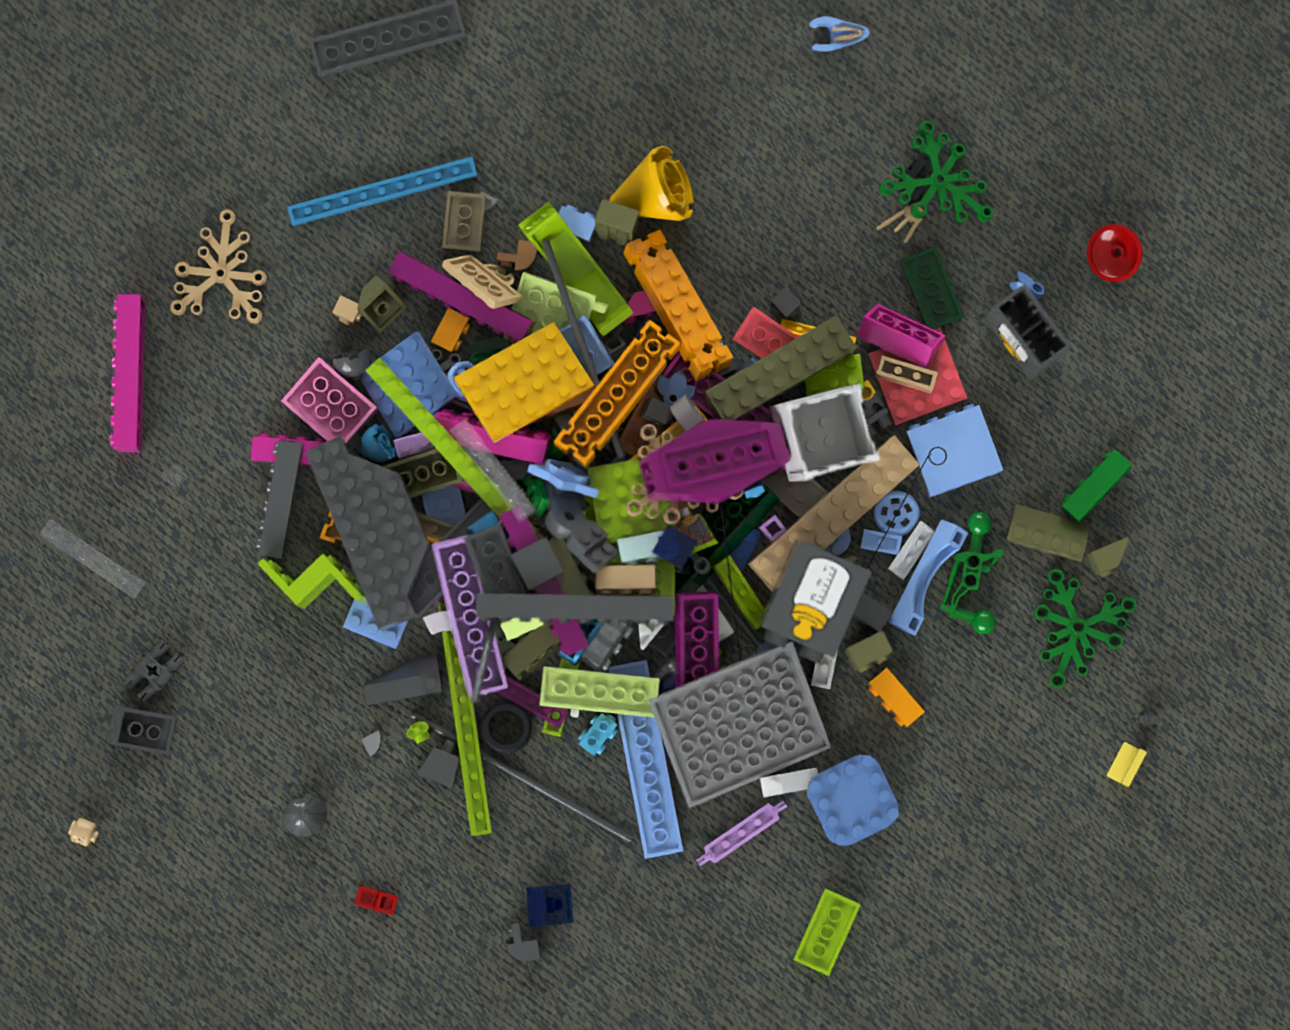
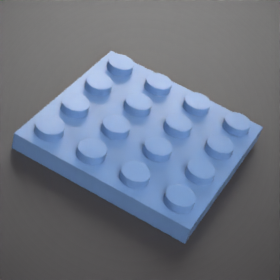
(420, 374)

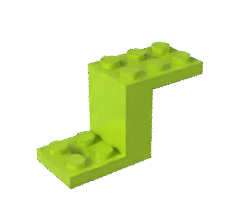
(313, 580)

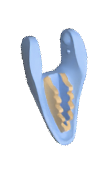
(841, 33)

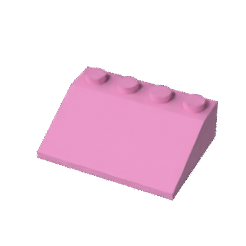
(329, 403)

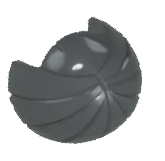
(305, 815)

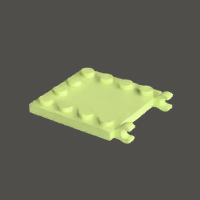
(544, 304)

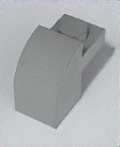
(686, 413)

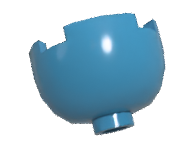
(376, 444)

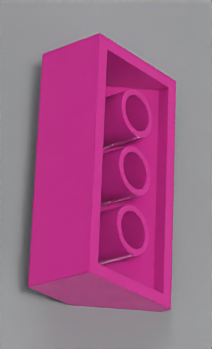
(900, 335)

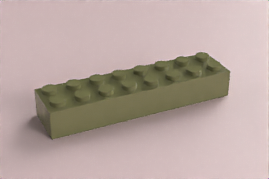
(780, 371)

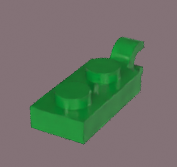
(537, 494)

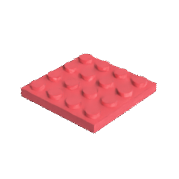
(909, 403)

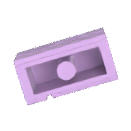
(412, 445)

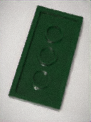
(931, 288)

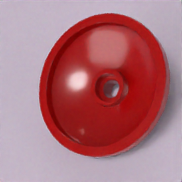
(1103, 255)

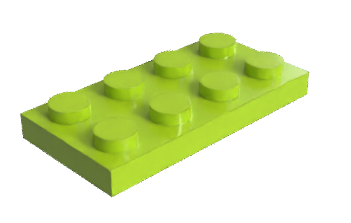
(826, 932)

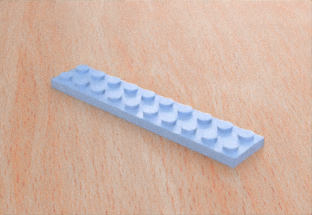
(649, 776)

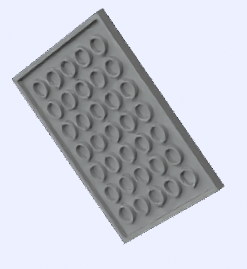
(739, 724)

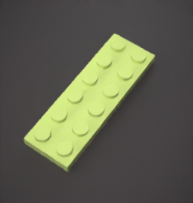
(598, 691)

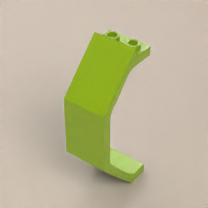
(576, 265)

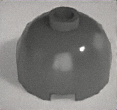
(352, 363)

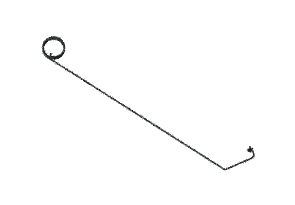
(928, 457)
(740, 654)

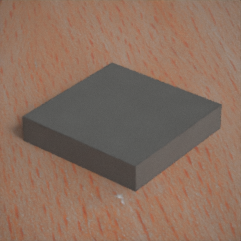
(537, 563)

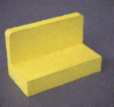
(1126, 764)

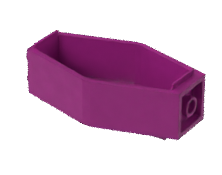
(705, 477)

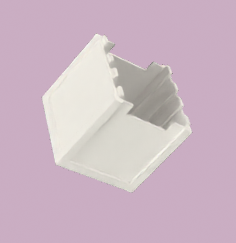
(825, 432)

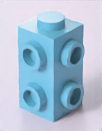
(602, 729)

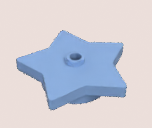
(565, 477)

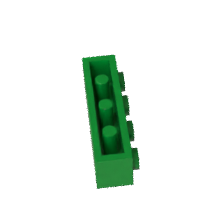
(1096, 486)

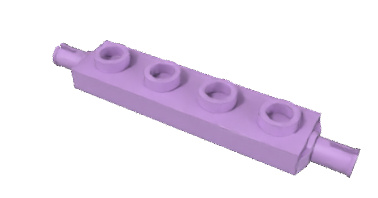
(741, 833)

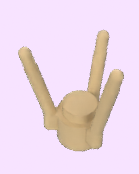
(908, 217)

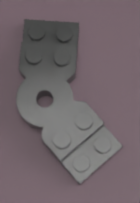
(569, 521)

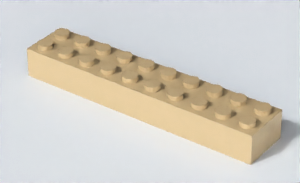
(838, 508)

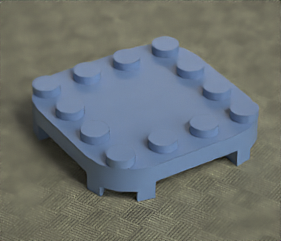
(852, 800)

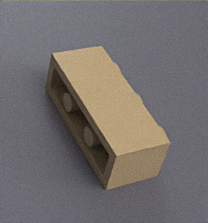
(906, 374)
(626, 580)

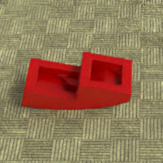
(375, 900)

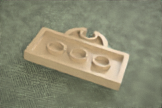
(484, 280)

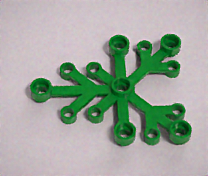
(958, 193)
(1069, 648)

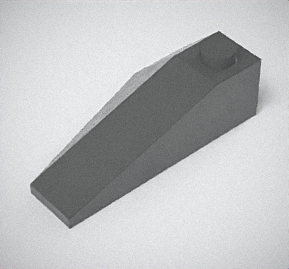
(410, 680)

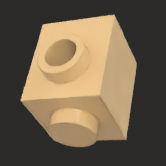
(347, 311)

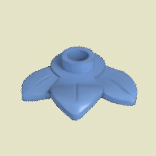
(1035, 287)
(675, 386)

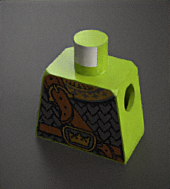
(696, 528)

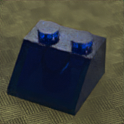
(549, 905)

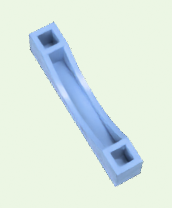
(910, 608)

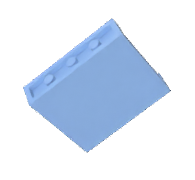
(967, 445)

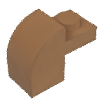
(523, 260)

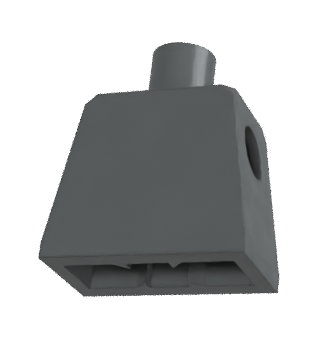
(441, 765)

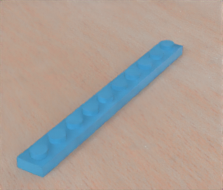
(382, 191)

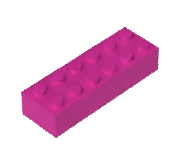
(521, 444)

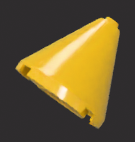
(657, 188)

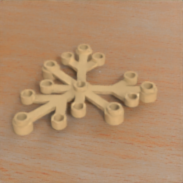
(223, 251)
(654, 503)

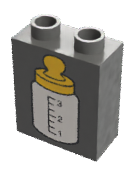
(1027, 332)
(813, 601)

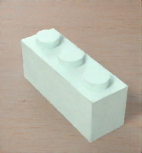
(638, 549)

